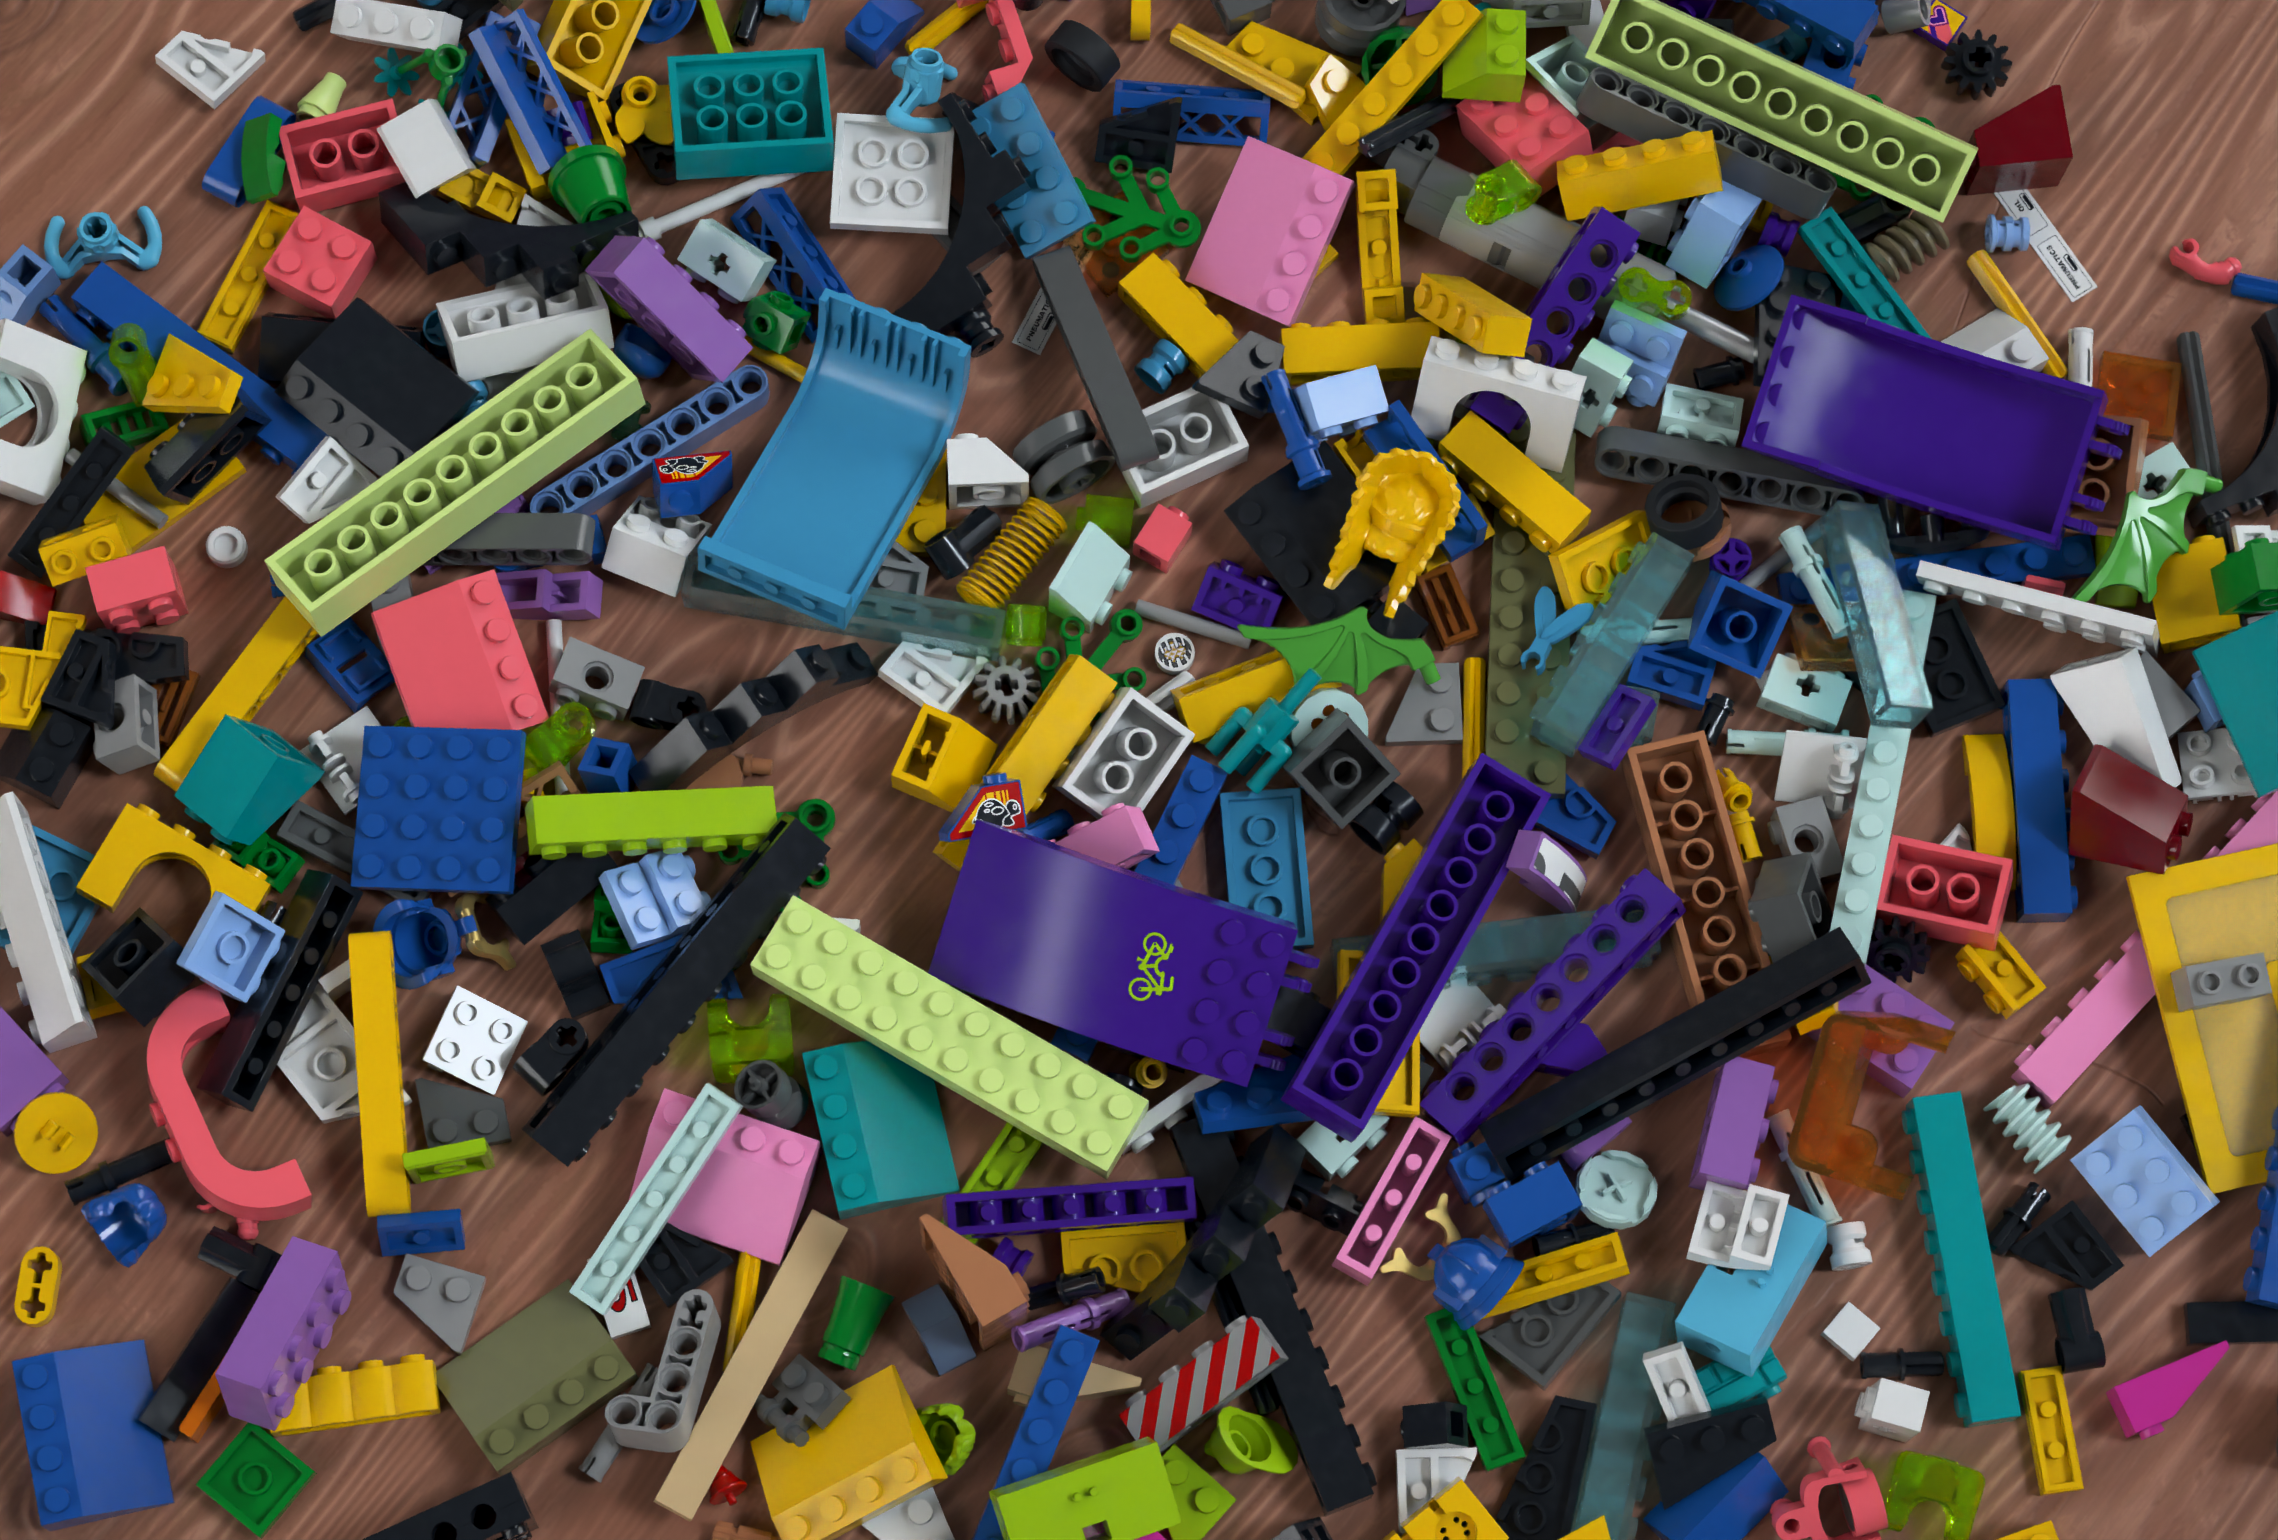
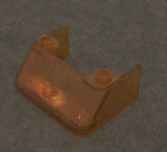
(1823, 1128)

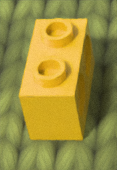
(82, 547)

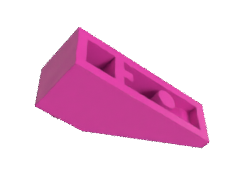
(2159, 1394)

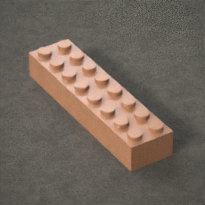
(1699, 860)

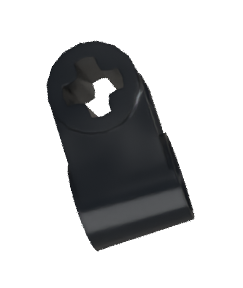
(663, 705)
(546, 1061)

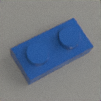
(421, 1232)

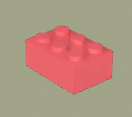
(1531, 132)
(340, 157)
(1945, 891)

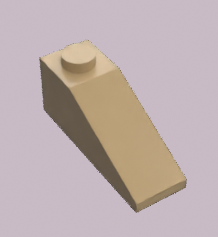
(1098, 1382)

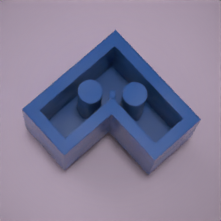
(1532, 1206)

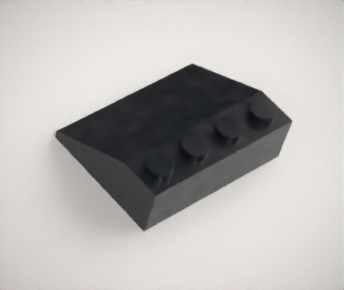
(375, 389)
(1297, 537)

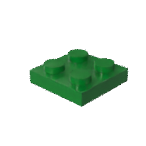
(256, 1479)

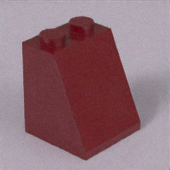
(2022, 147)
(2126, 814)

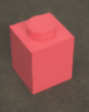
(1163, 537)

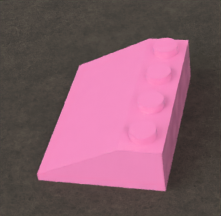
(1270, 231)
(749, 1186)

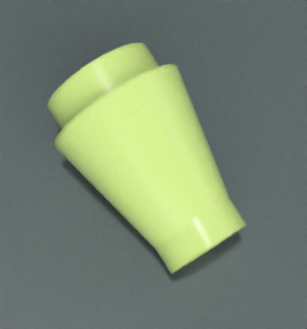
(322, 98)

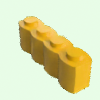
(363, 1396)

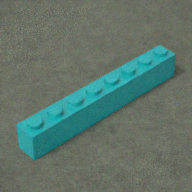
(1961, 1259)

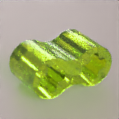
(1654, 293)

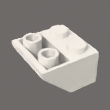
(653, 547)

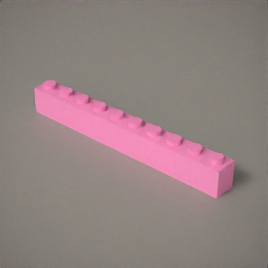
(2120, 991)

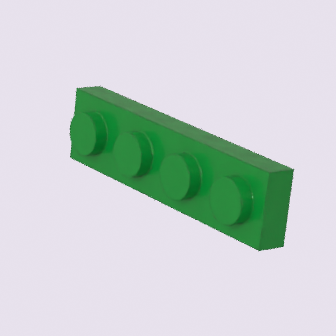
(1475, 1387)

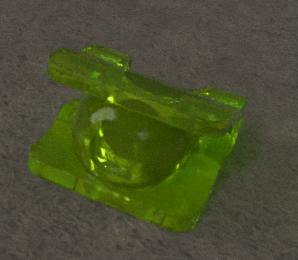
(737, 1046)
(1936, 1479)

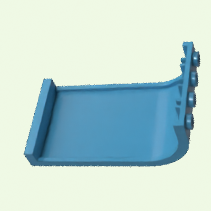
(843, 462)

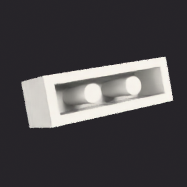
(394, 25)

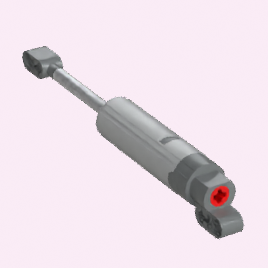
(1525, 242)

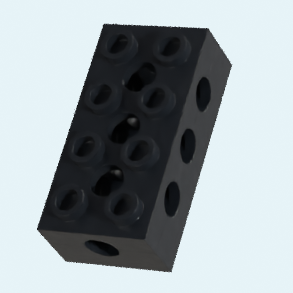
(464, 1512)

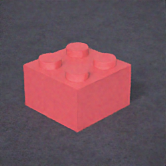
(320, 264)
(137, 591)

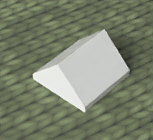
(425, 147)

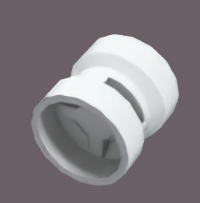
(1848, 1246)

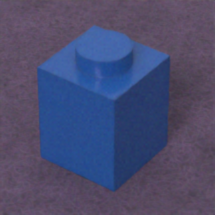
(607, 766)

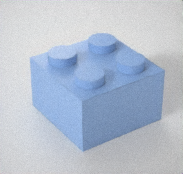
(1711, 233)
(1342, 403)

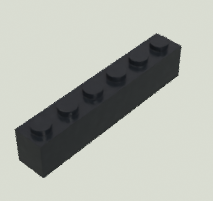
(266, 1022)

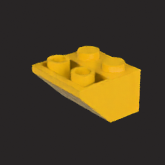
(942, 758)

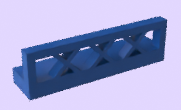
(525, 97)
(1200, 101)
(494, 113)
(798, 247)
(1402, 432)

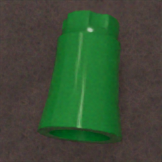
(853, 1322)

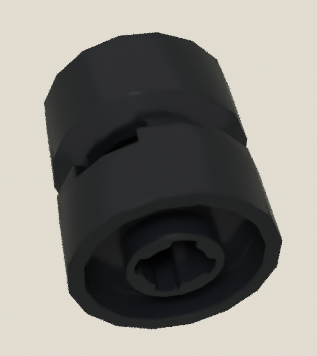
(1383, 819)

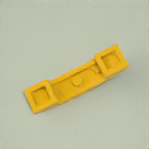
(1379, 245)
(1991, 796)

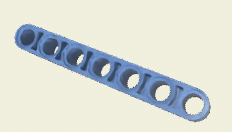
(660, 433)

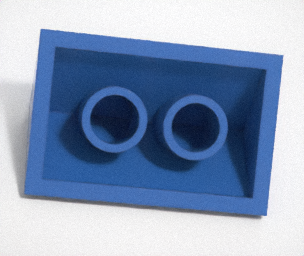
(1722, 1508)

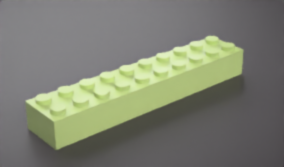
(1783, 104)
(455, 482)
(950, 1037)

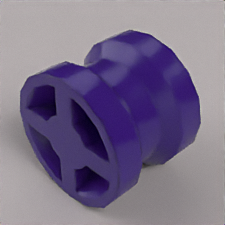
(1779, 233)
(1733, 553)
(1013, 1257)

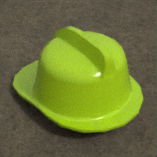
(1250, 1443)

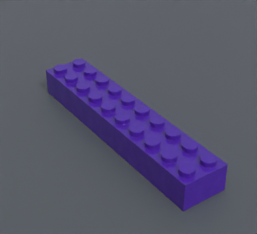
(1414, 949)

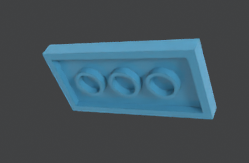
(1055, 203)
(1268, 856)

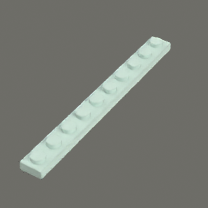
(1876, 807)

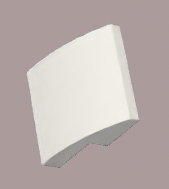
(1738, 1227)

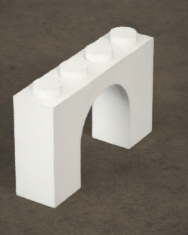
(53, 376)
(1544, 392)

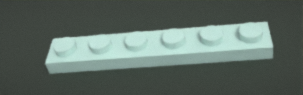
(656, 1199)

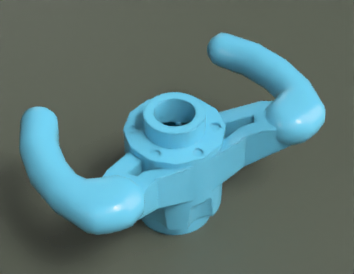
(921, 86)
(102, 242)

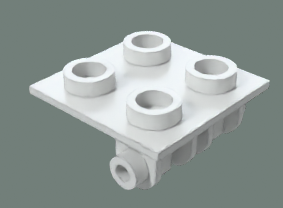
(340, 757)
(1822, 766)
(2212, 766)
(1457, 1022)
(474, 1040)

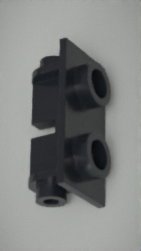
(1335, 1210)

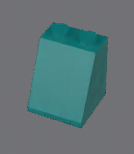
(245, 780)

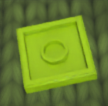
(448, 1160)

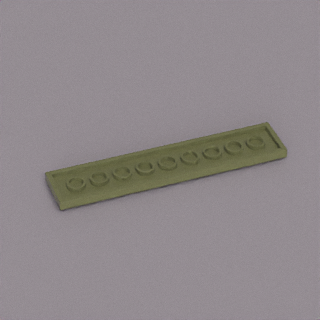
(1516, 578)

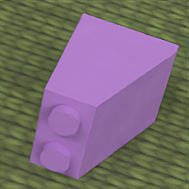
(23, 1072)

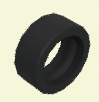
(1082, 55)
(1679, 489)

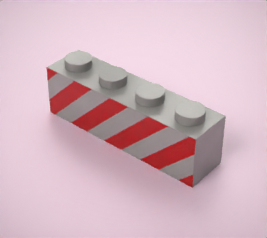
(1205, 1384)

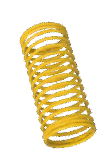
(973, 593)

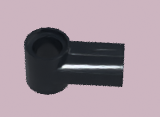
(1872, 217)
(956, 546)
(245, 1261)
(2077, 1343)

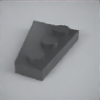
(1550, 1331)

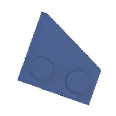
(1673, 672)

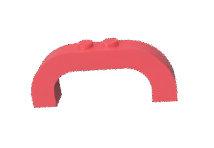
(238, 1192)

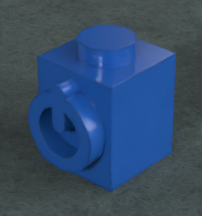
(1474, 1172)

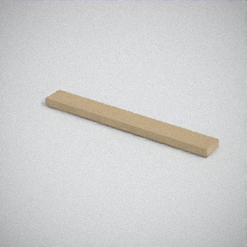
(750, 1365)

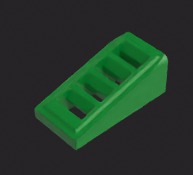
(94, 420)

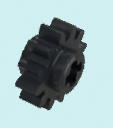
(1962, 59)
(1898, 950)

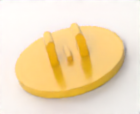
(55, 1132)

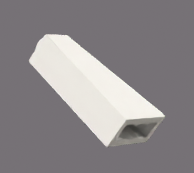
(2119, 710)

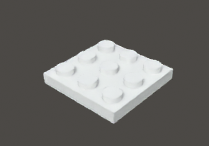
(890, 177)

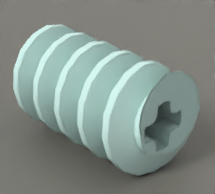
(2029, 1126)

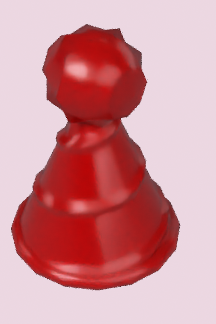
(725, 1487)

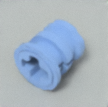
(2007, 233)

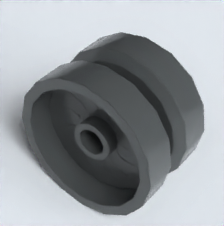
(1352, 24)
(1063, 456)

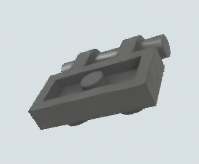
(808, 1390)

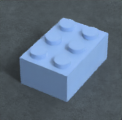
(2144, 1180)

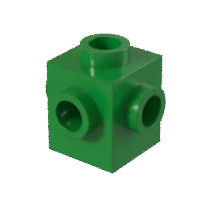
(774, 322)

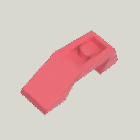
(1012, 47)

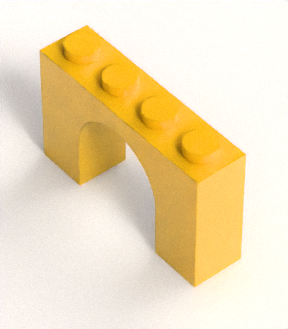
(142, 839)

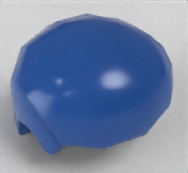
(640, 352)

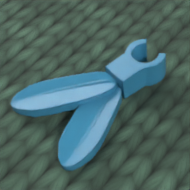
(1552, 629)

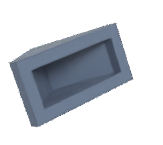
(939, 1329)

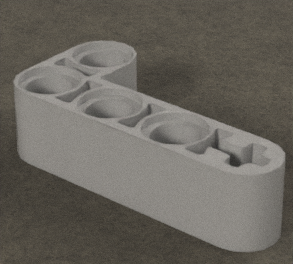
(674, 1370)

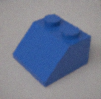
(1737, 624)

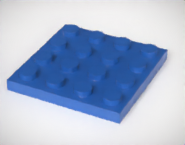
(438, 809)

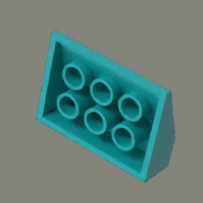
(750, 113)
(2244, 686)
(878, 1129)

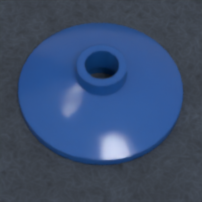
(665, 20)
(1749, 277)

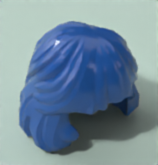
(127, 1220)

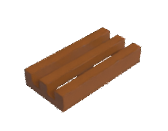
(1458, 637)
(180, 710)

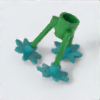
(444, 63)

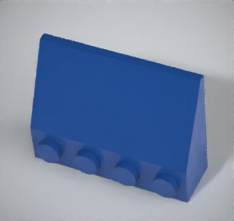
(85, 1437)

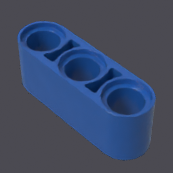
(225, 173)

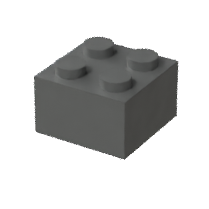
(1340, 768)
(1789, 905)

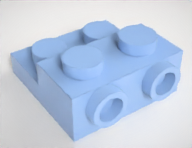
(1649, 343)
(654, 897)
(231, 947)

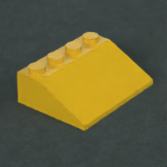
(852, 1469)

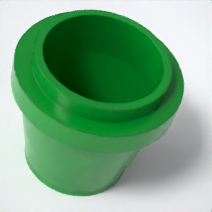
(590, 183)

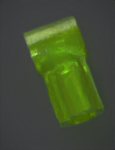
(134, 366)

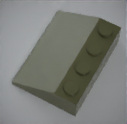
(535, 1378)

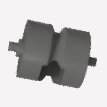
(771, 1094)

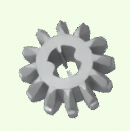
(993, 697)

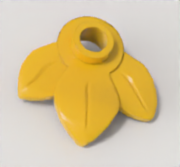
(645, 117)

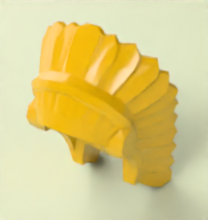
(1399, 515)

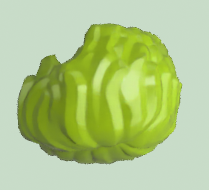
(949, 1434)

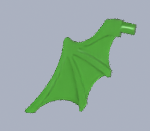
(2148, 535)
(1345, 650)

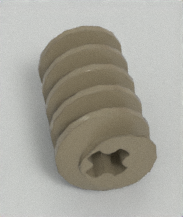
(1906, 243)

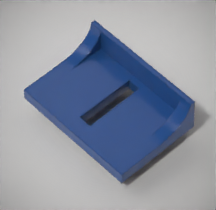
(362, 679)

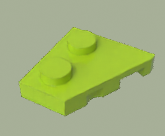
(1197, 1495)

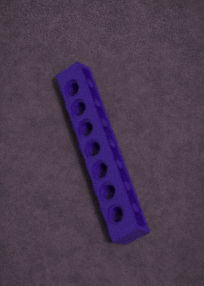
(1550, 1028)

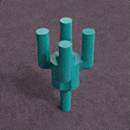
(1263, 733)

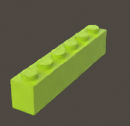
(649, 821)

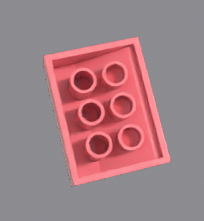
(460, 658)

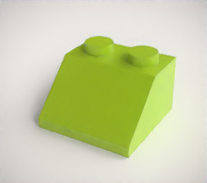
(1489, 59)

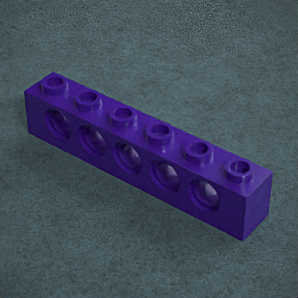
(1620, 244)
(1070, 1208)

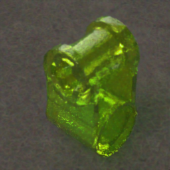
(1502, 193)
(1026, 624)
(557, 739)

